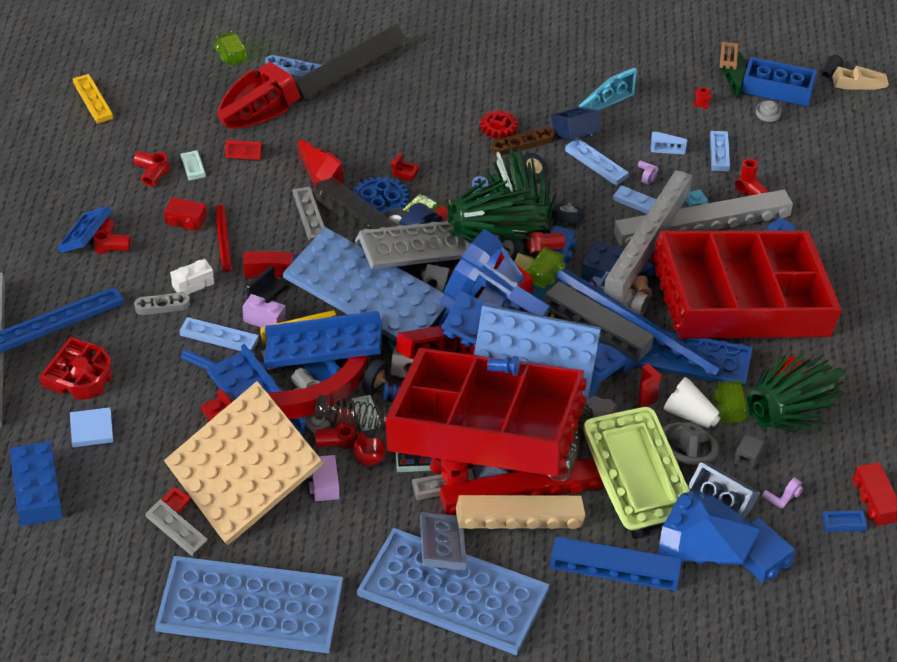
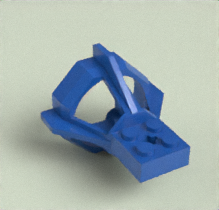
(500, 285)

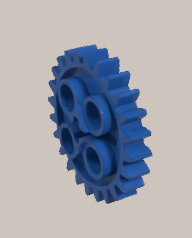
(383, 193)

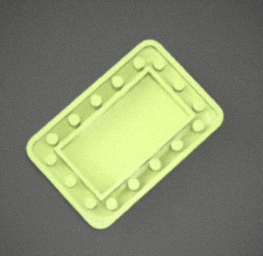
(636, 466)

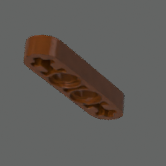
(541, 136)

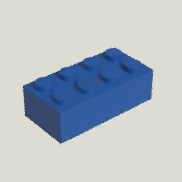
(779, 81)
(35, 483)

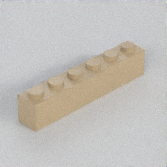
(520, 511)

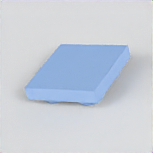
(91, 427)

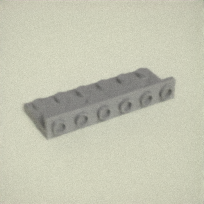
(410, 244)

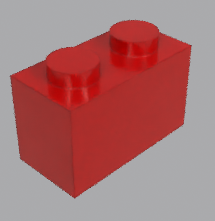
(185, 214)

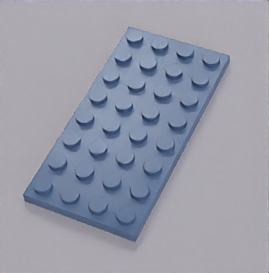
(343, 278)
(475, 602)
(250, 604)

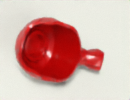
(368, 450)

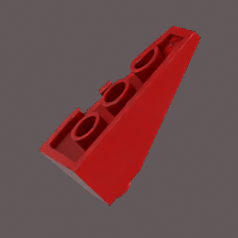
(320, 164)

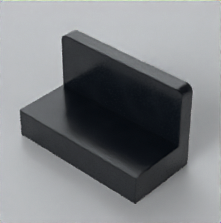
(266, 285)

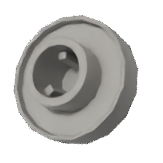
(768, 111)

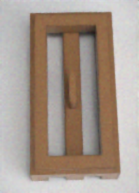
(728, 63)

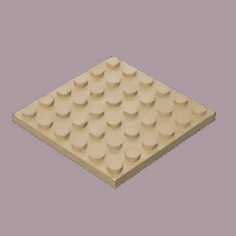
(243, 462)

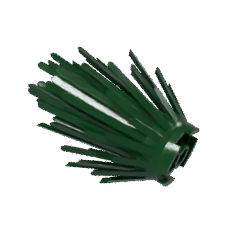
(518, 180)
(499, 217)
(783, 396)

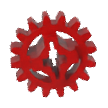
(498, 124)

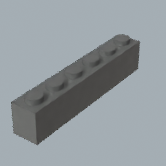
(614, 328)

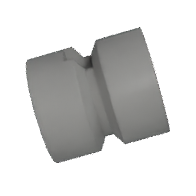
(636, 301)

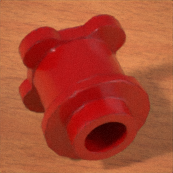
(703, 97)

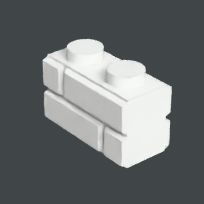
(192, 277)

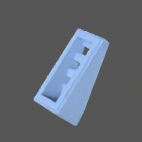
(658, 139)

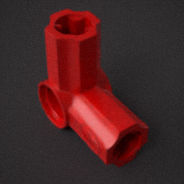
(156, 166)
(748, 180)
(105, 240)
(553, 241)
(341, 436)

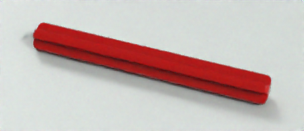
(223, 238)

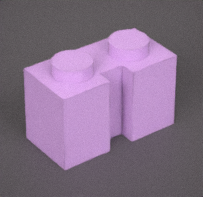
(261, 313)
(325, 480)

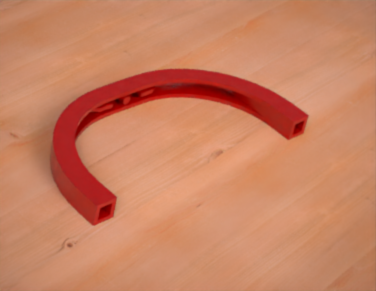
(302, 401)

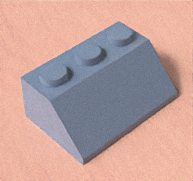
(723, 487)

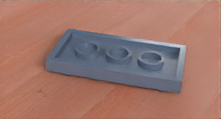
(442, 541)

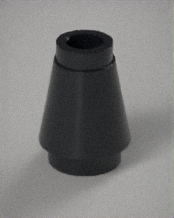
(831, 65)

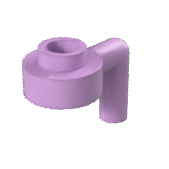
(650, 172)
(793, 489)

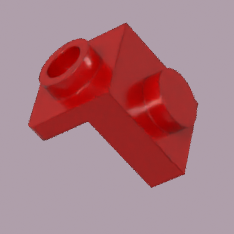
(404, 169)

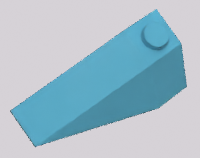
(612, 90)

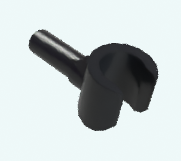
(637, 534)

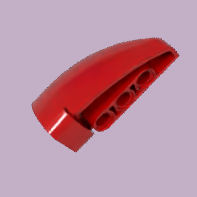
(258, 97)

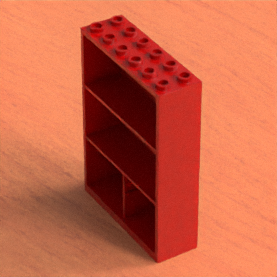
(745, 284)
(486, 417)

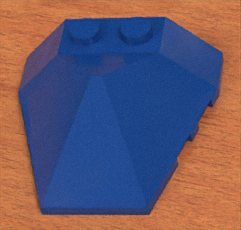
(607, 362)
(706, 531)

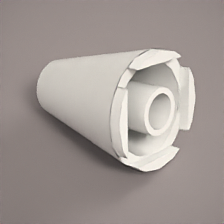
(692, 405)

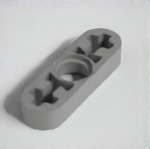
(176, 306)

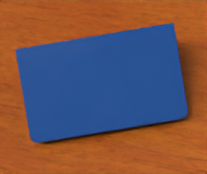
(321, 370)

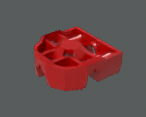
(78, 355)

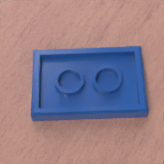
(84, 229)

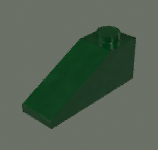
(735, 76)

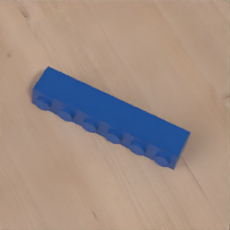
(615, 563)

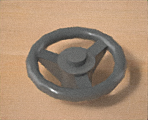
(687, 438)

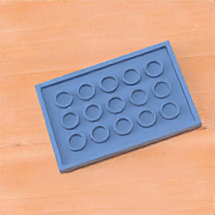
(537, 340)

